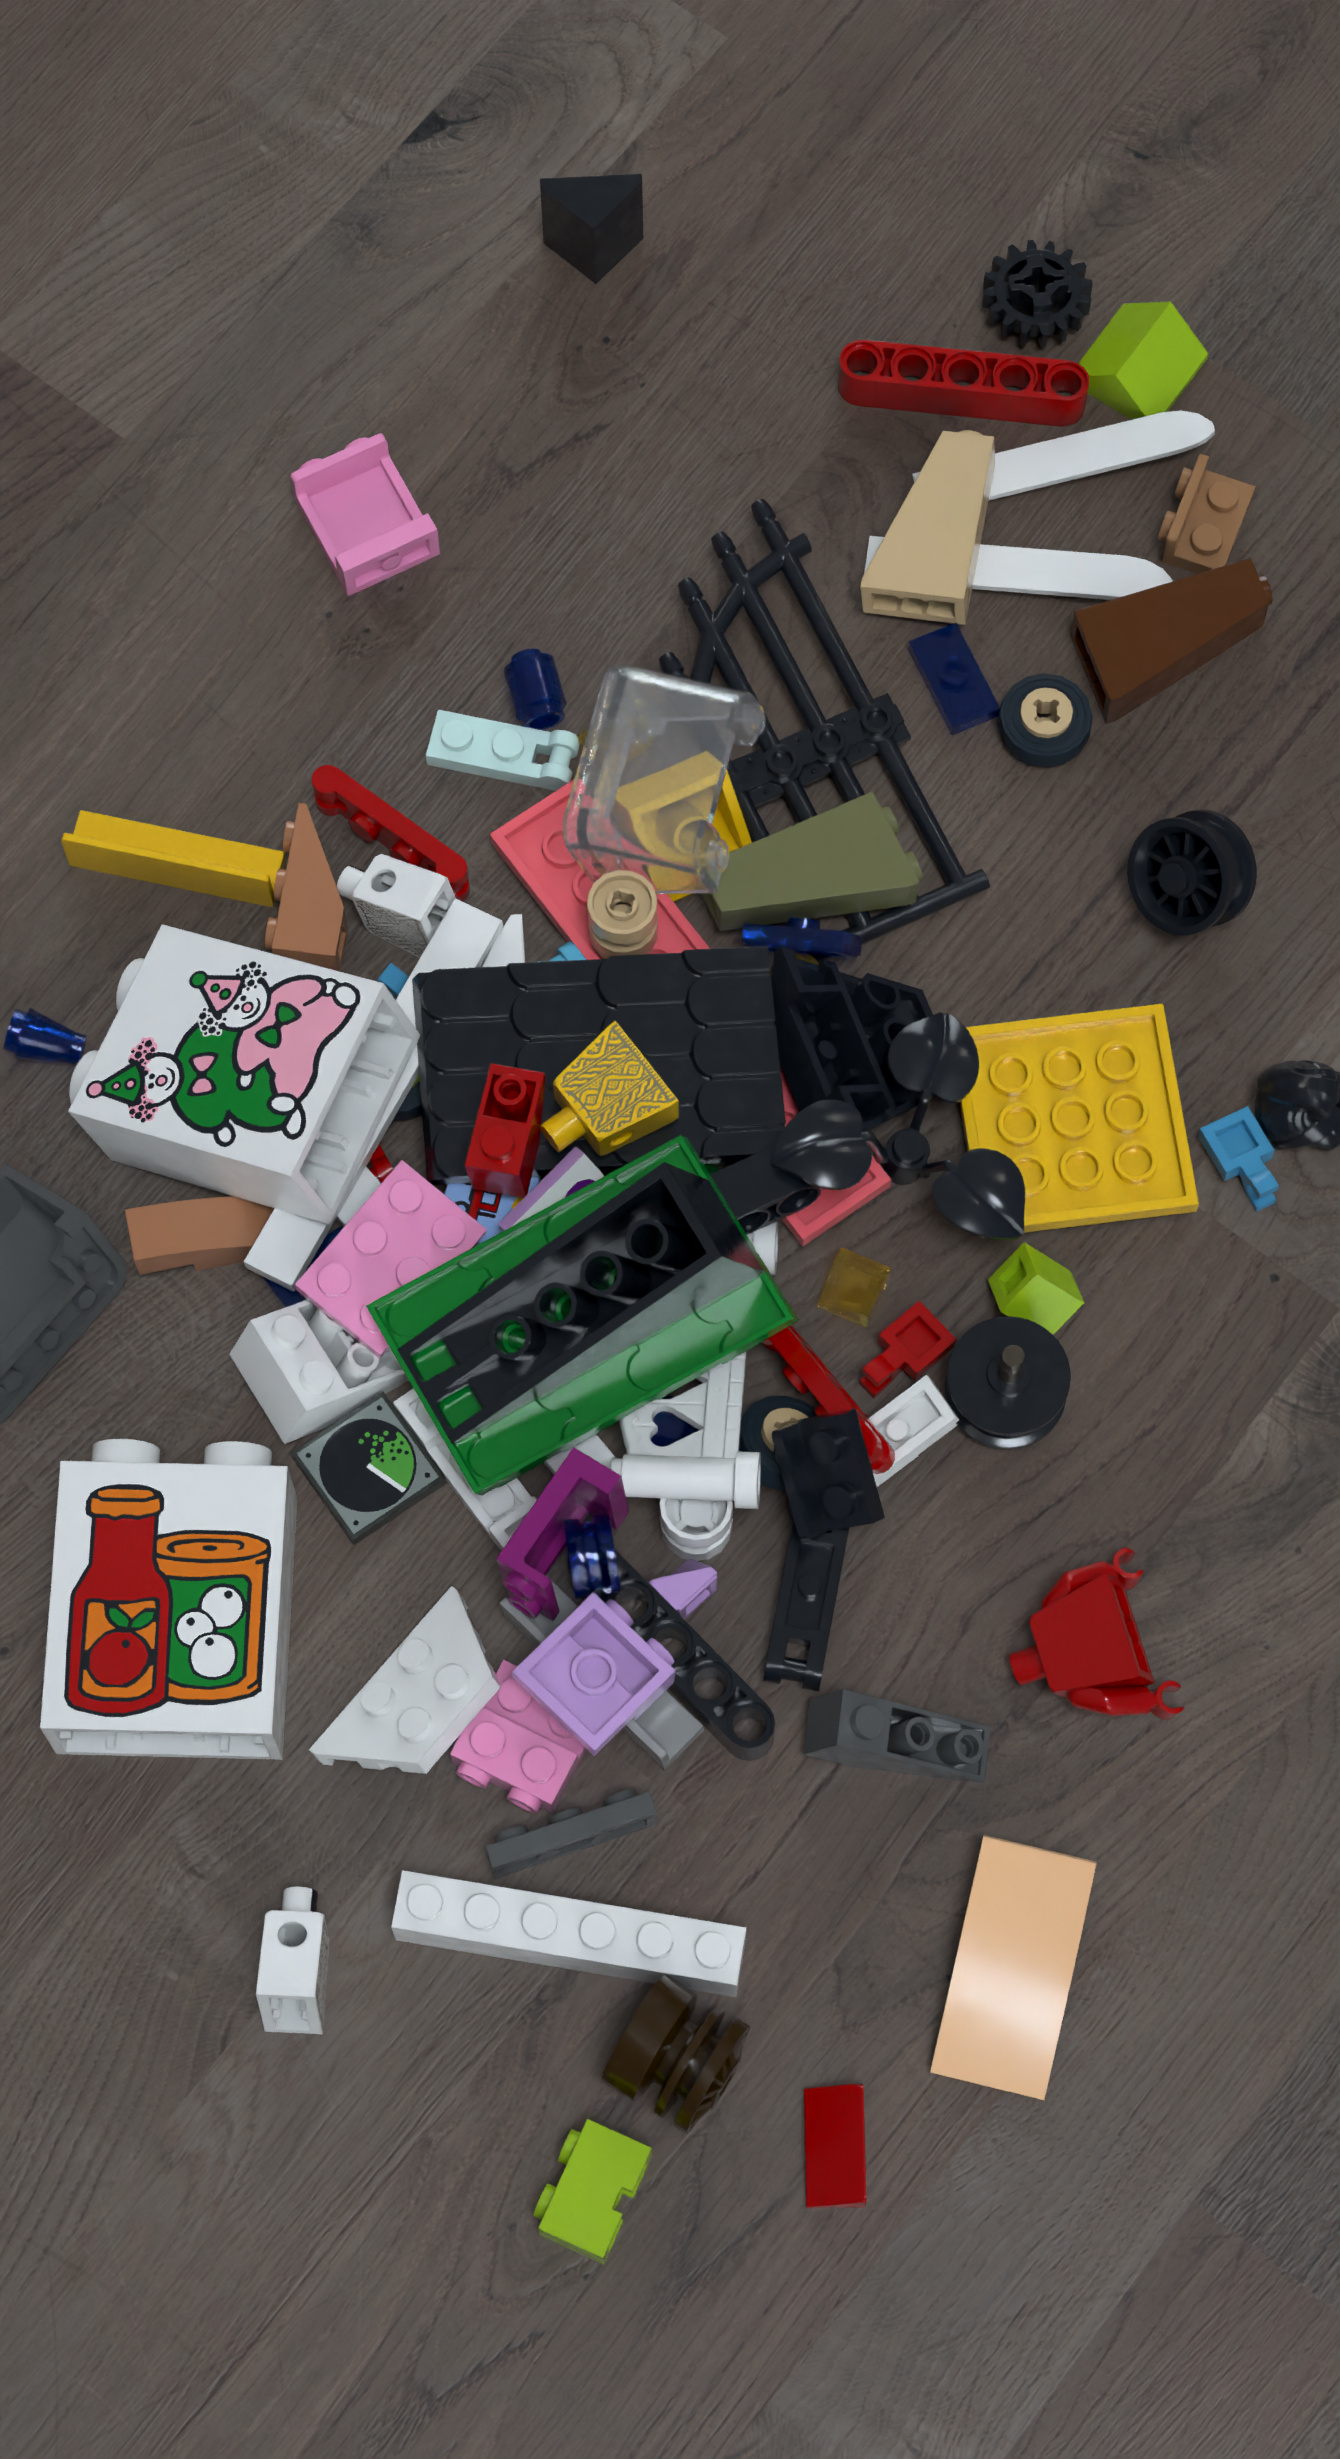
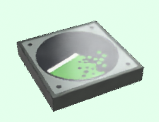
(368, 1468)

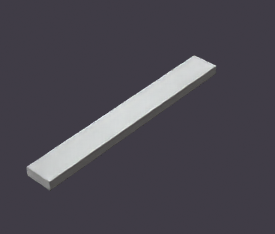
(290, 1240)

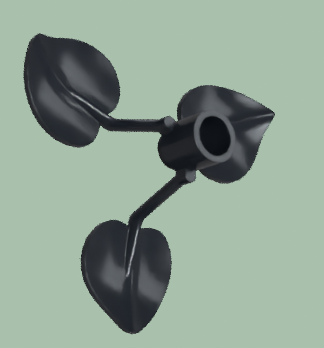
(929, 1057)

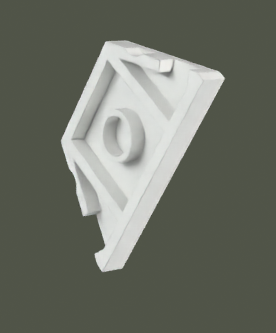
(416, 1697)

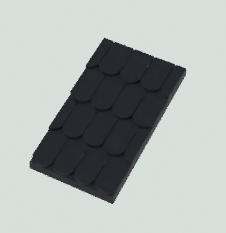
(692, 1015)

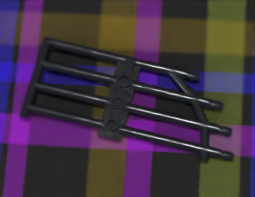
(825, 745)

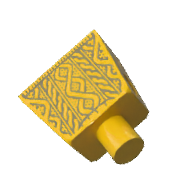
(609, 1096)

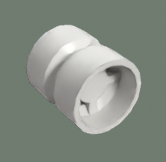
(695, 1526)

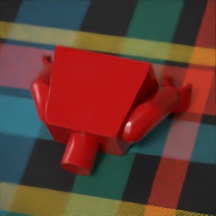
(1093, 1645)

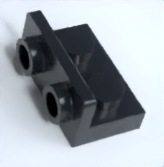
(827, 1473)

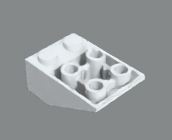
(309, 1369)

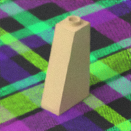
(935, 540)

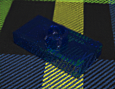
(954, 678)
(803, 937)

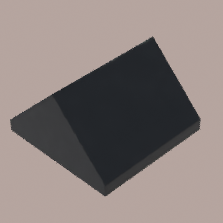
(592, 220)

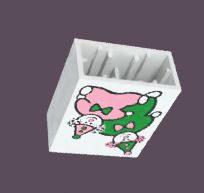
(243, 1072)

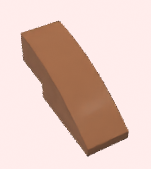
(194, 1232)

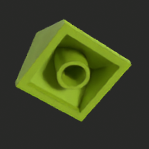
(1143, 359)

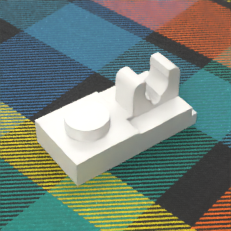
(913, 1423)

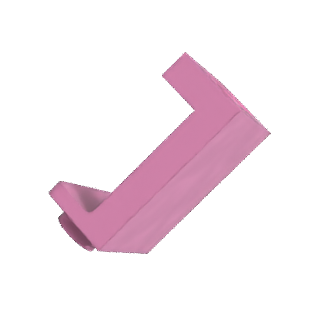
(363, 514)

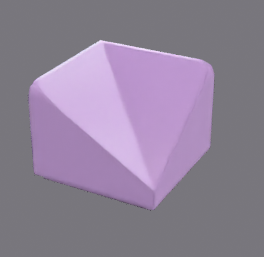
(687, 1586)

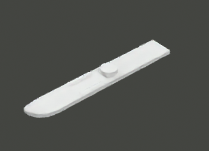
(1097, 451)
(1057, 572)

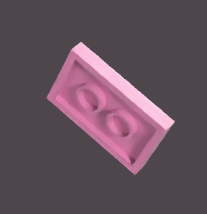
(388, 1243)

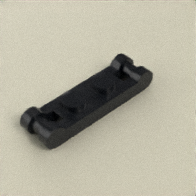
(806, 1606)

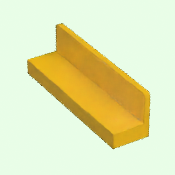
(173, 858)

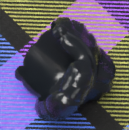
(1299, 1105)

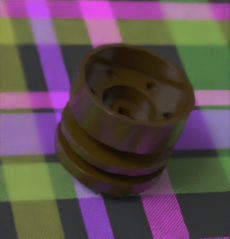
(676, 2054)

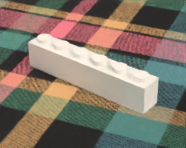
(568, 1933)

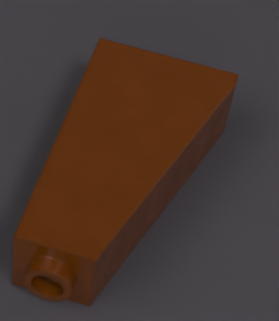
(1166, 632)

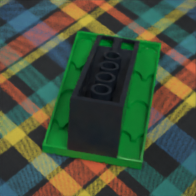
(581, 1315)

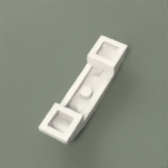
(497, 1510)

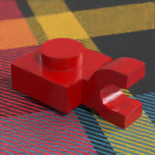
(910, 1345)

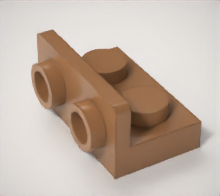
(1206, 519)

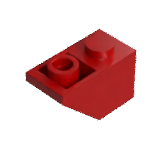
(507, 1131)

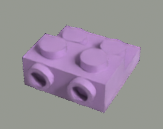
(596, 1672)

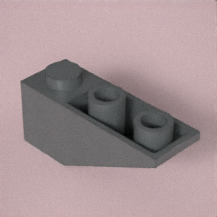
(895, 1737)

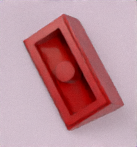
(835, 2147)

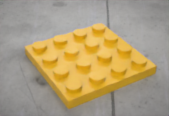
(1084, 1115)

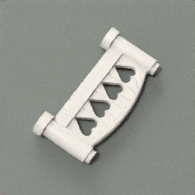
(709, 1460)

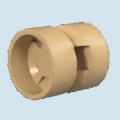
(622, 914)

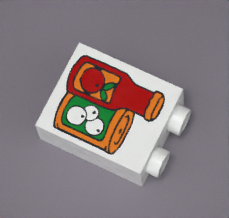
(170, 1604)

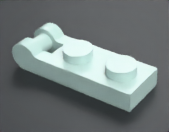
(501, 750)

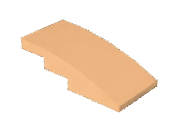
(1013, 1967)

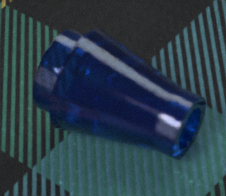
(43, 1039)

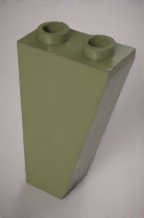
(818, 869)

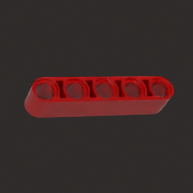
(985, 371)

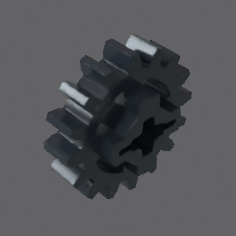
(1037, 293)

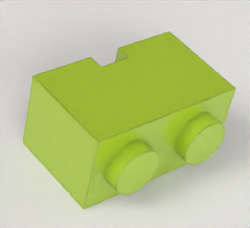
(596, 2175)

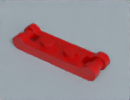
(377, 820)
(808, 1373)

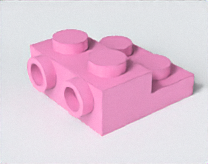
(518, 1748)

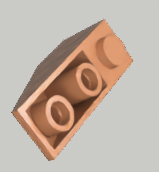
(311, 912)

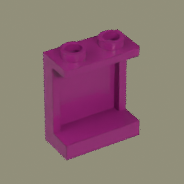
(575, 1490)

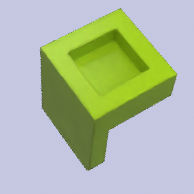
(1036, 1289)

